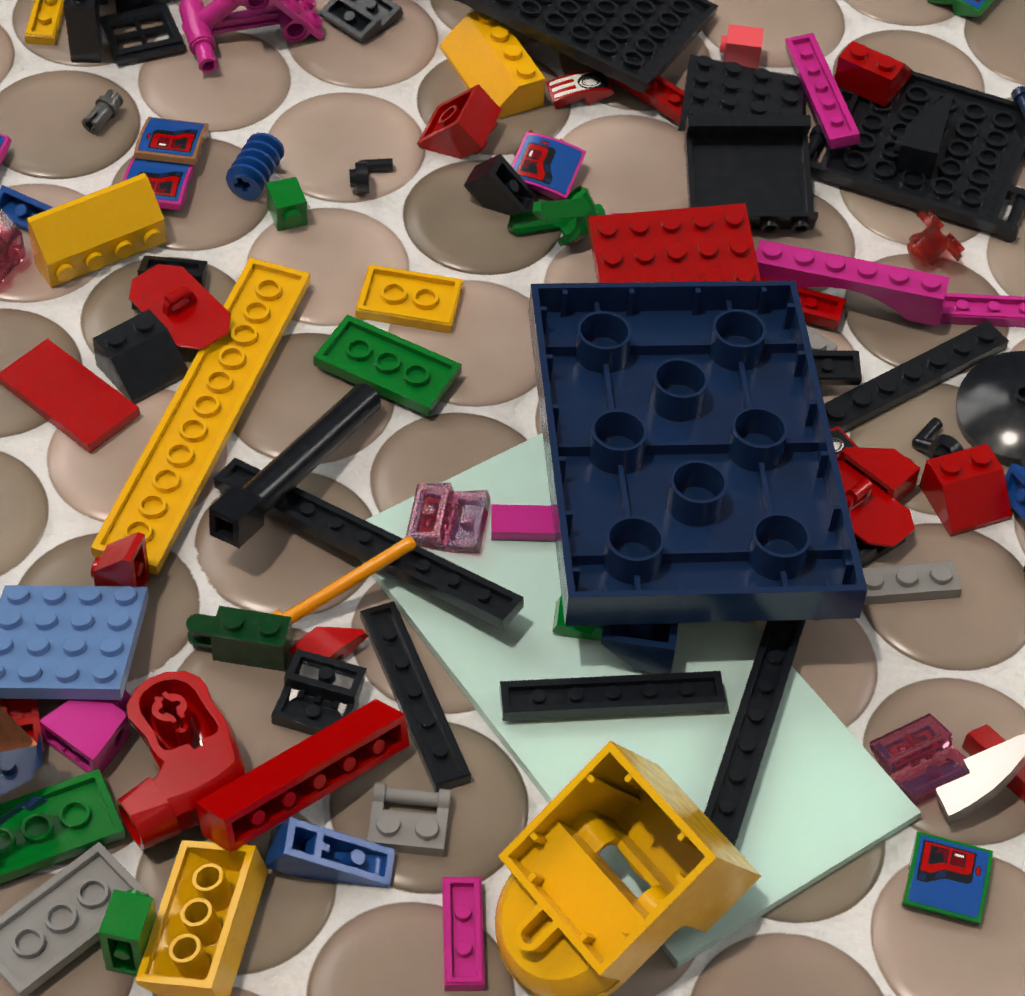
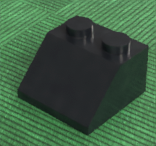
(139, 357)

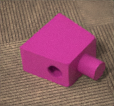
(88, 731)

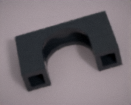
(84, 30)

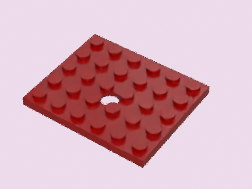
(674, 245)

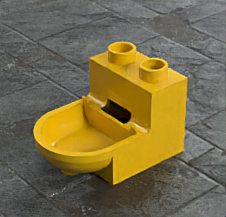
(569, 918)

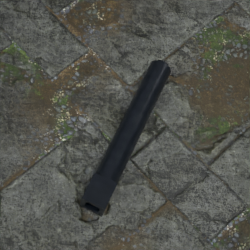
(242, 510)

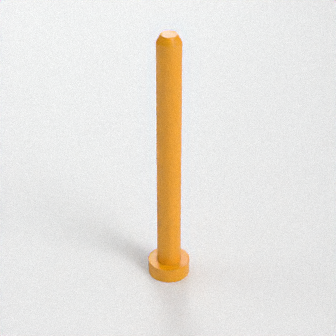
(349, 580)

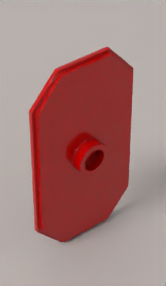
(181, 305)
(873, 512)

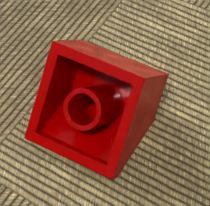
(870, 73)
(461, 124)
(967, 489)

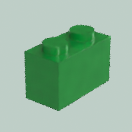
(126, 930)

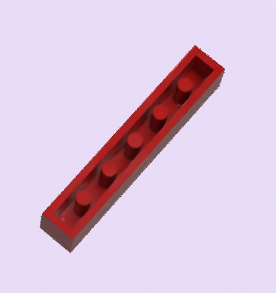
(302, 775)

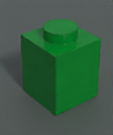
(286, 203)

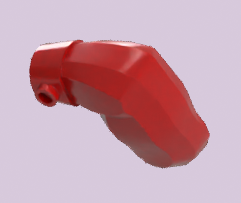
(190, 750)

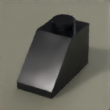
(500, 187)

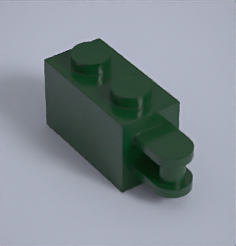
(243, 637)

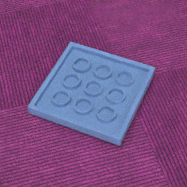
(68, 640)

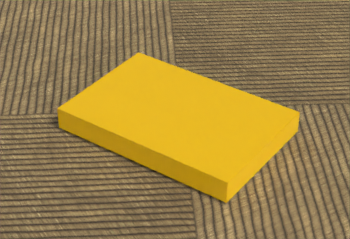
(409, 298)

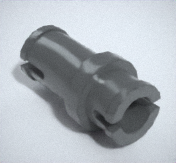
(104, 109)

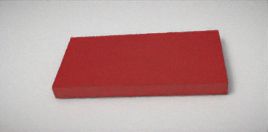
(68, 395)

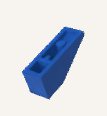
(328, 855)

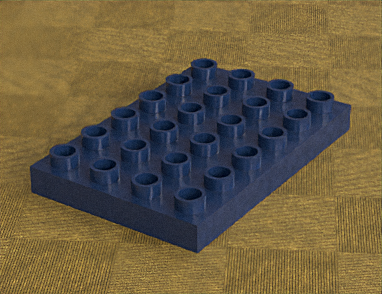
(690, 455)

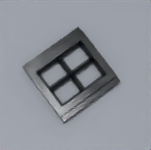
(145, 50)

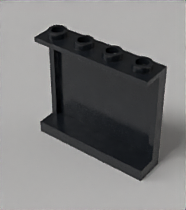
(753, 163)

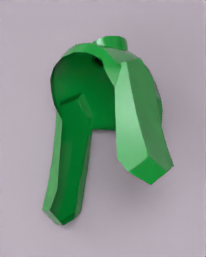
(567, 214)

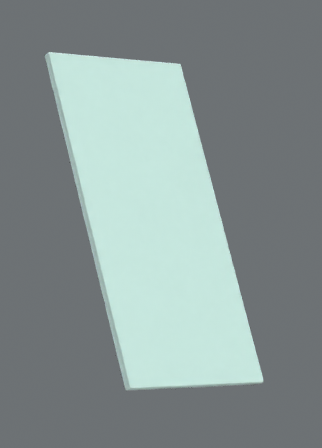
(816, 788)

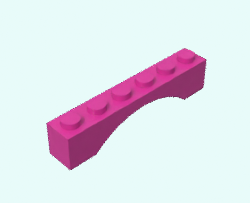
(910, 292)

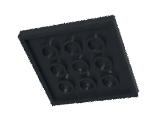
(734, 89)

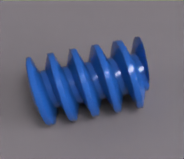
(254, 165)

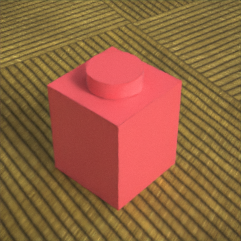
(742, 45)

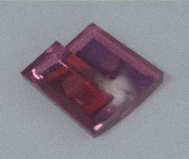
(448, 518)
(919, 757)

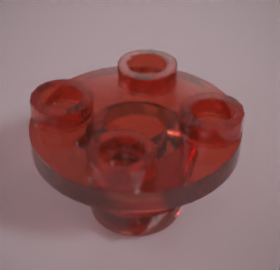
(931, 242)

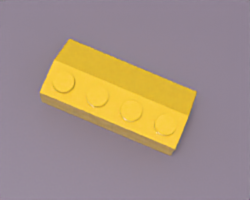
(492, 56)
(96, 230)
(203, 921)

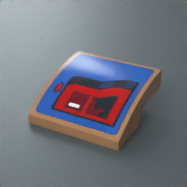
(171, 141)

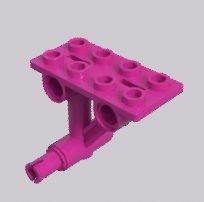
(199, 22)

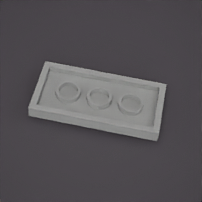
(59, 919)

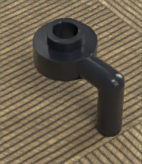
(360, 177)
(940, 446)

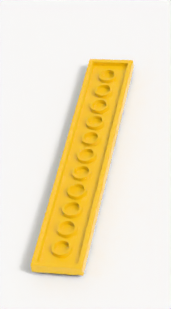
(204, 412)

